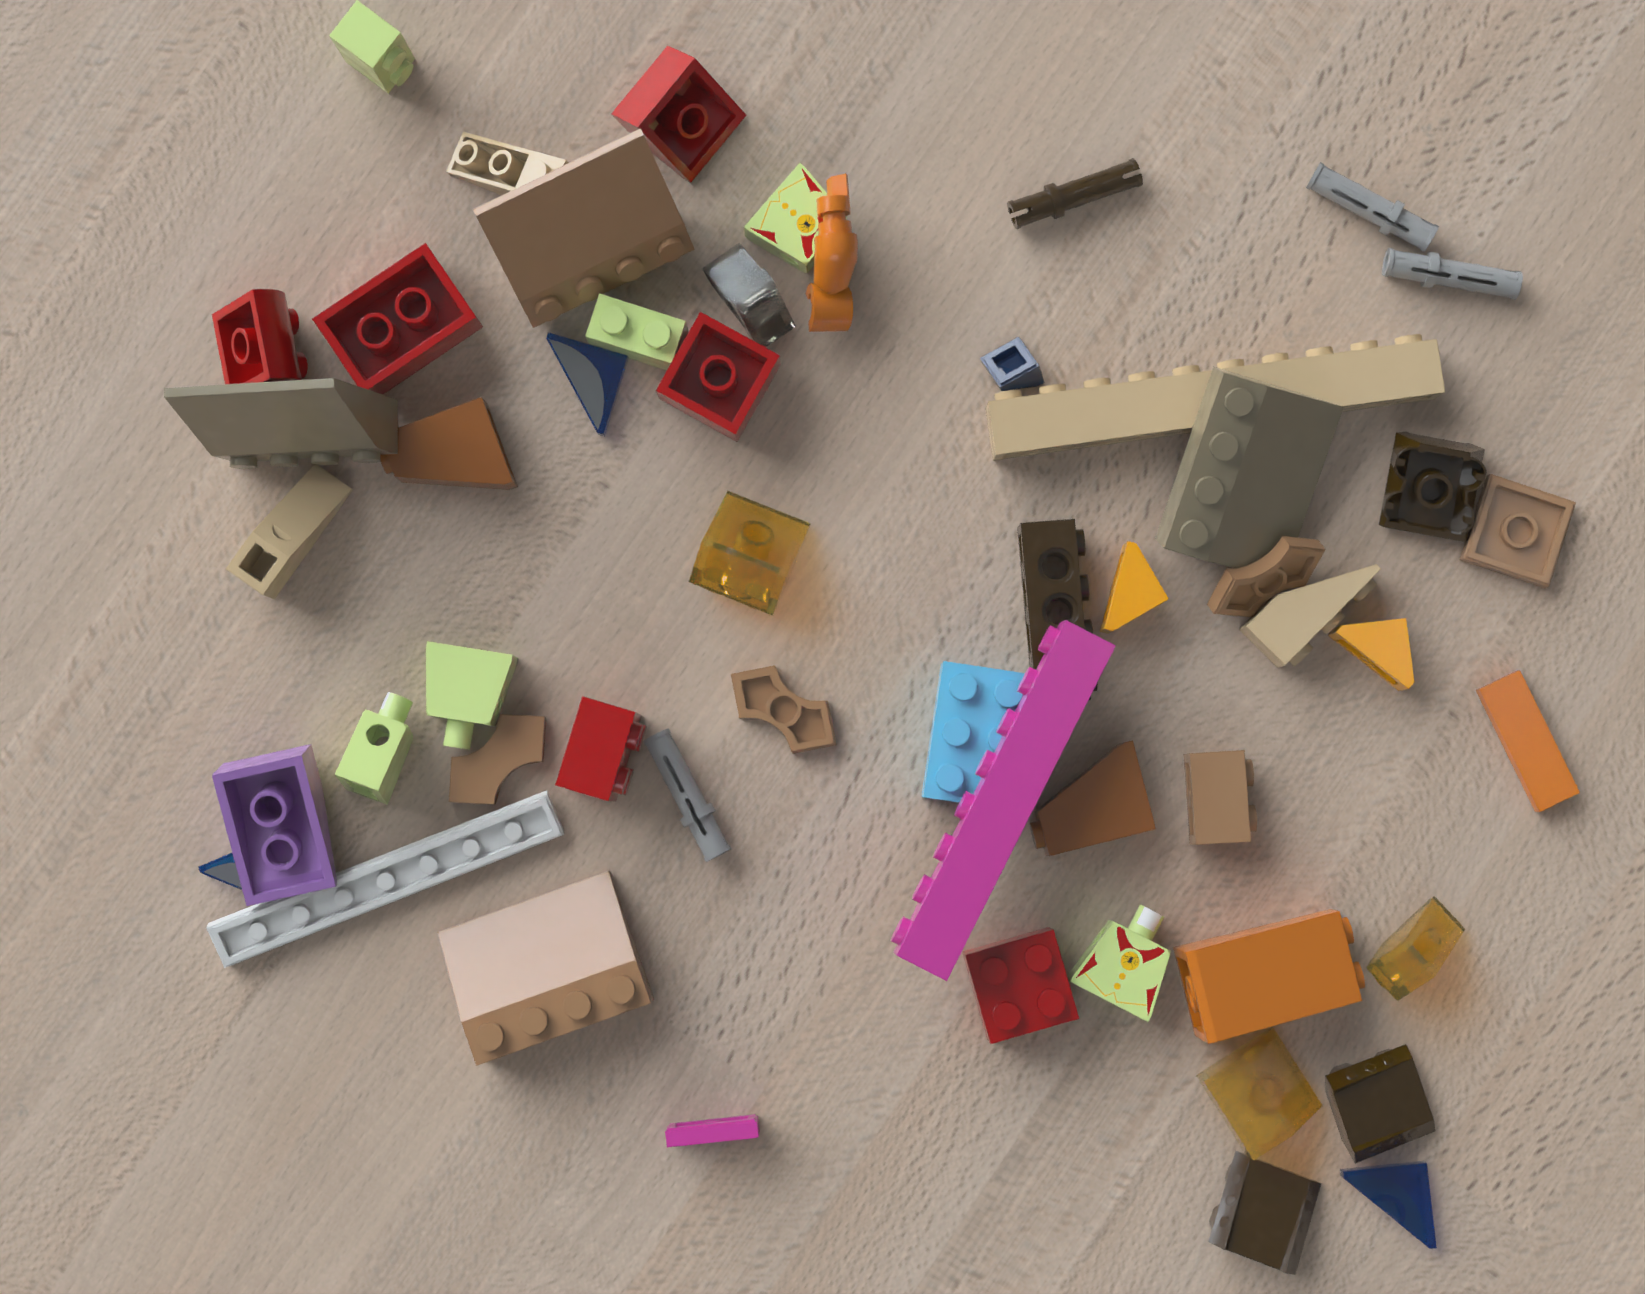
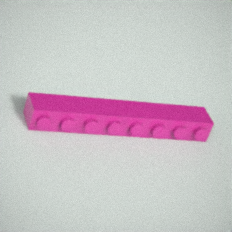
(1003, 798)

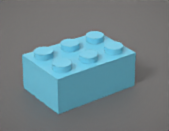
(965, 726)

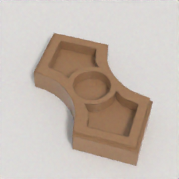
(1248, 587)
(764, 697)
(481, 774)

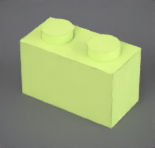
(373, 47)
(636, 331)

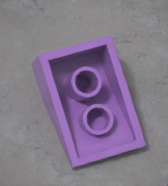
(276, 824)

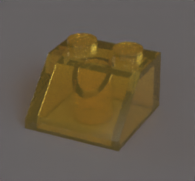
(749, 552)
(1260, 1093)

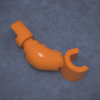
(833, 260)

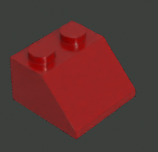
(680, 112)

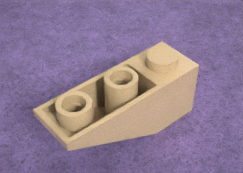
(498, 164)
(289, 532)
(1294, 617)

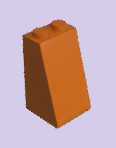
(1269, 975)

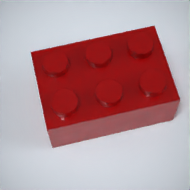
(397, 322)

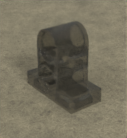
(750, 295)

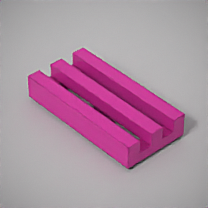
(712, 1130)

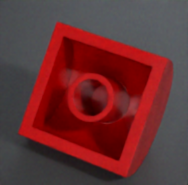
(258, 339)

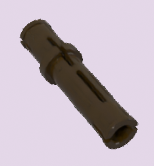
(1075, 193)

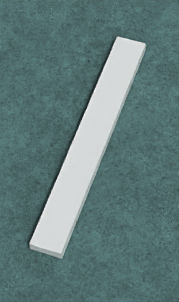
(387, 878)

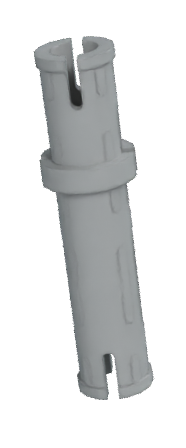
(1373, 207)
(1433, 270)
(695, 810)

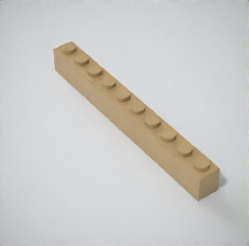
(1169, 404)

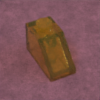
(1416, 949)

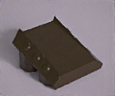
(1432, 486)
(1378, 1103)
(1264, 1213)

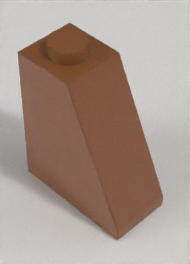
(452, 450)
(1096, 806)

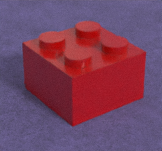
(718, 376)
(601, 750)
(1020, 985)

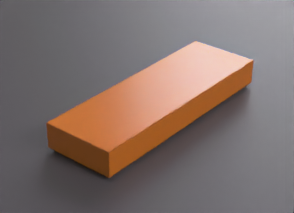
(1527, 741)

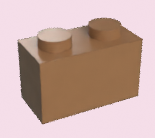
(1219, 797)

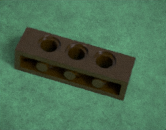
(1036, 543)

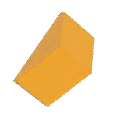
(1132, 591)
(1381, 647)

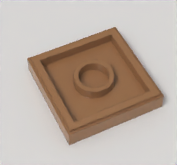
(1518, 531)

